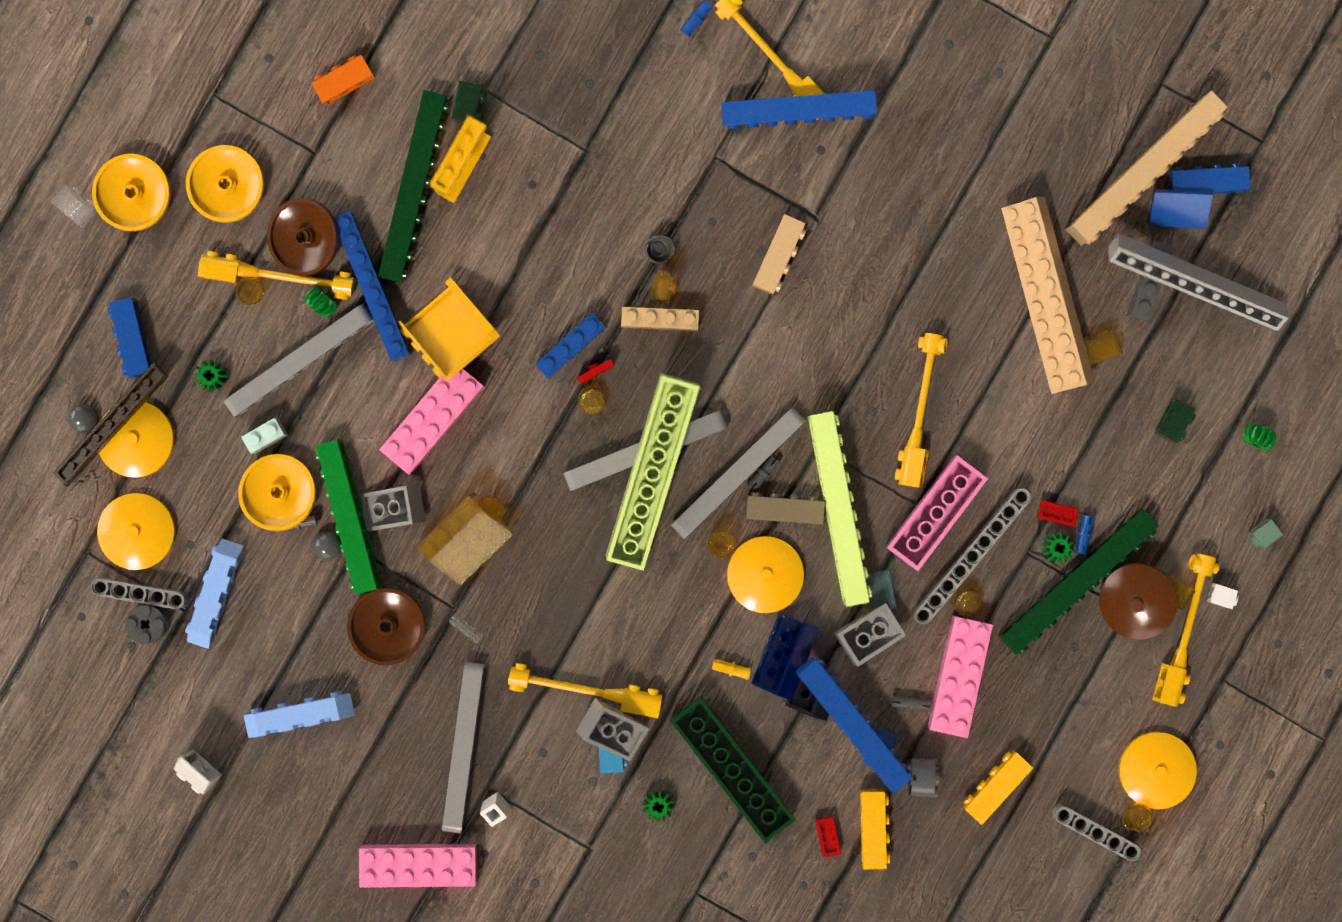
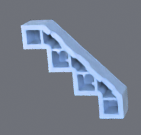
(212, 599)
(306, 714)

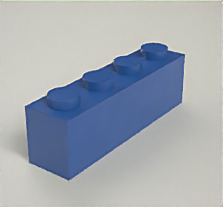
(1216, 179)
(130, 336)
(570, 346)

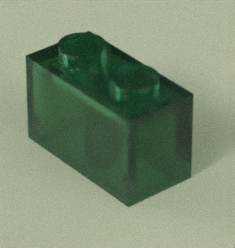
(468, 102)
(1175, 421)

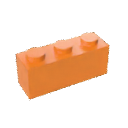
(342, 80)

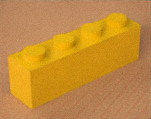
(997, 787)
(874, 828)

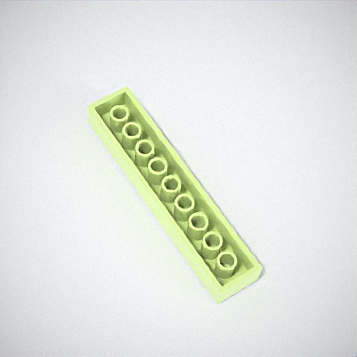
(652, 471)
(838, 509)

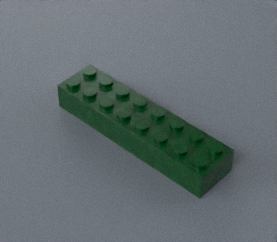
(732, 769)

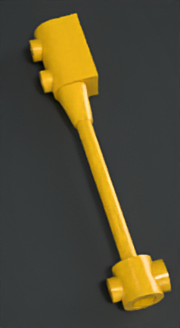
(730, 9)
(231, 269)
(913, 457)
(1174, 676)
(631, 698)

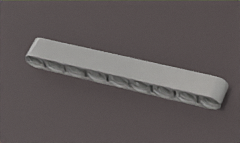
(298, 360)
(625, 458)
(738, 472)
(980, 551)
(463, 747)

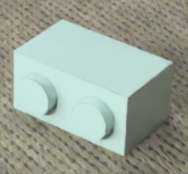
(264, 435)

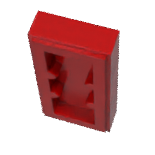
(594, 371)
(1057, 513)
(828, 836)

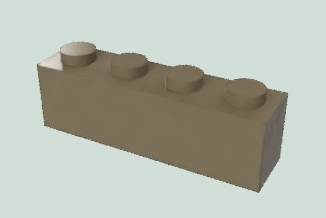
(785, 510)

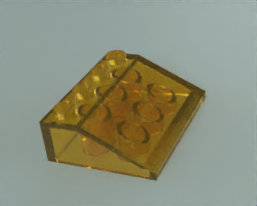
(465, 539)

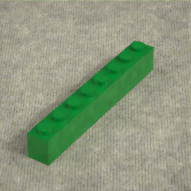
(348, 516)

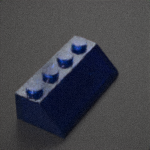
(783, 655)

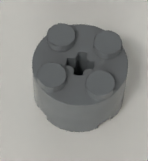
(136, 624)
(923, 777)

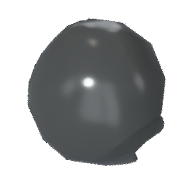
(659, 249)
(82, 418)
(327, 545)

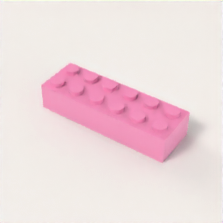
(431, 420)
(936, 512)
(960, 676)
(418, 865)

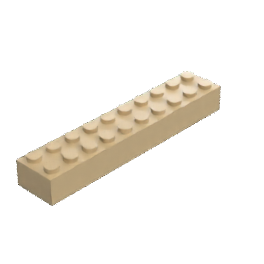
(1144, 170)
(1048, 295)

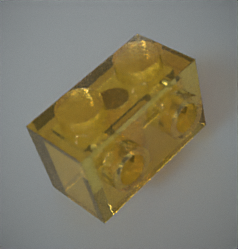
(663, 287)

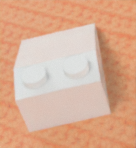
(196, 771)

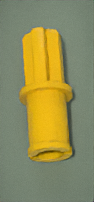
(731, 669)

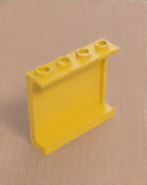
(460, 160)
(449, 331)

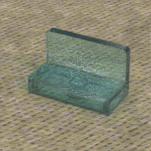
(881, 589)

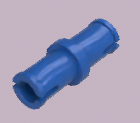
(696, 18)
(1084, 535)

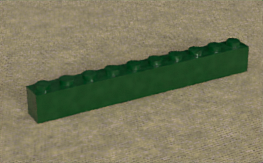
(413, 186)
(1078, 582)

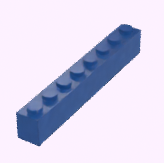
(799, 108)
(372, 287)
(853, 725)

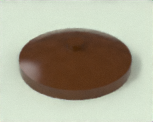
(303, 236)
(1138, 601)
(386, 626)

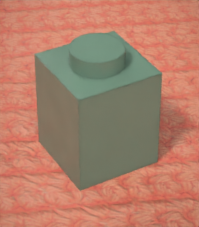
(1265, 534)

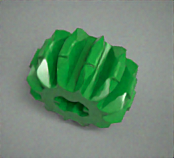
(320, 302)
(207, 382)
(1259, 437)
(1060, 540)
(654, 811)

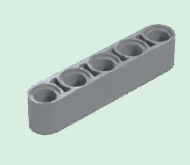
(130, 593)
(1105, 834)

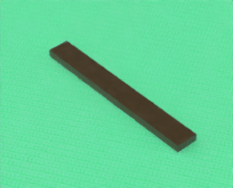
(111, 424)

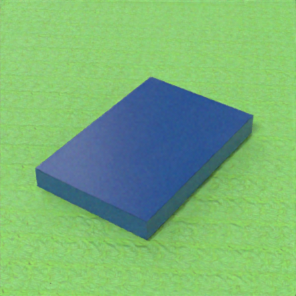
(1180, 208)

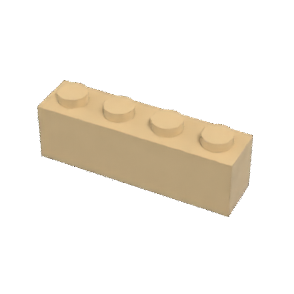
(778, 255)
(660, 318)

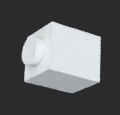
(1222, 596)
(494, 809)

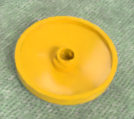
(225, 184)
(131, 192)
(141, 443)
(277, 492)
(136, 531)
(765, 574)
(1157, 770)

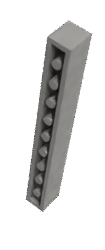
(1197, 282)

